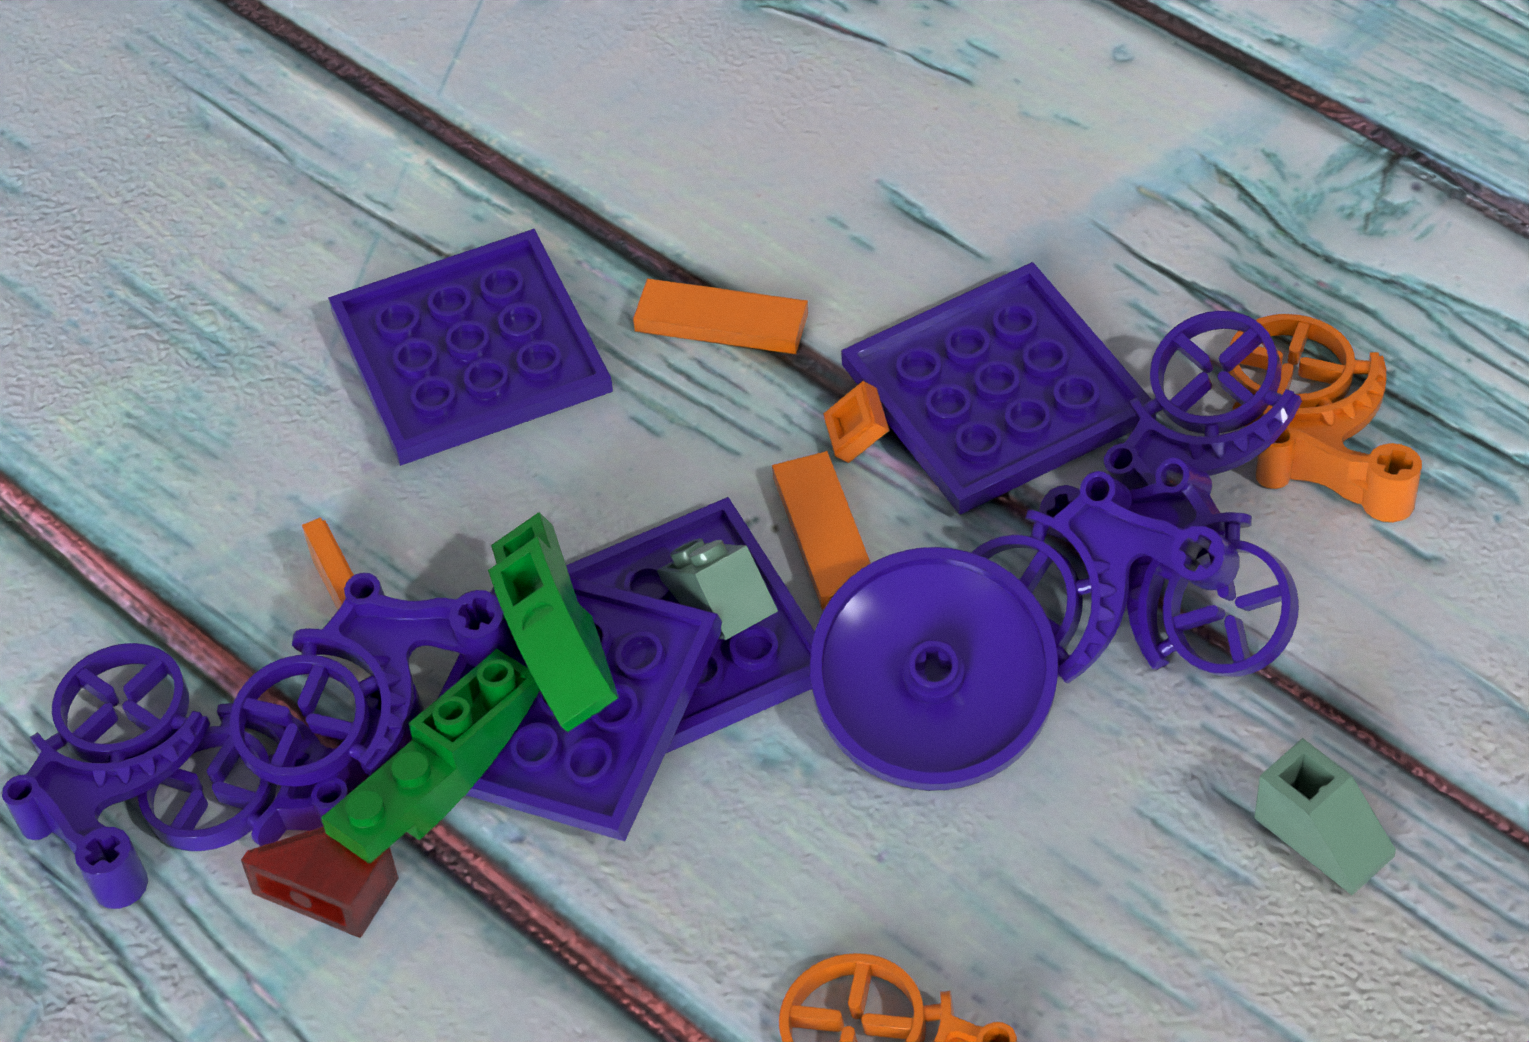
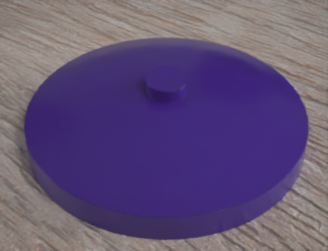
(933, 668)

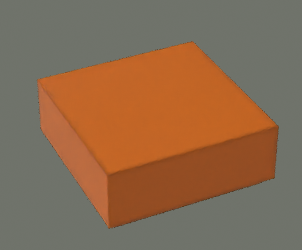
(855, 422)

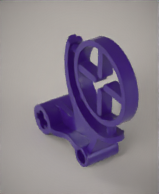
(1151, 443)
(1185, 501)
(1109, 542)
(379, 638)
(71, 794)
(262, 814)

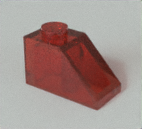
(321, 879)

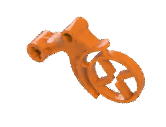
(1314, 439)
(863, 968)

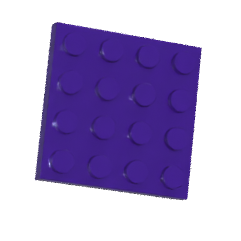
(469, 346)
(997, 386)
(743, 672)
(608, 762)

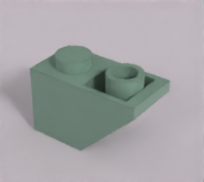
(719, 581)
(1323, 816)

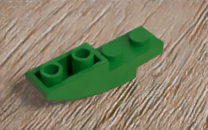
(550, 624)
(447, 756)

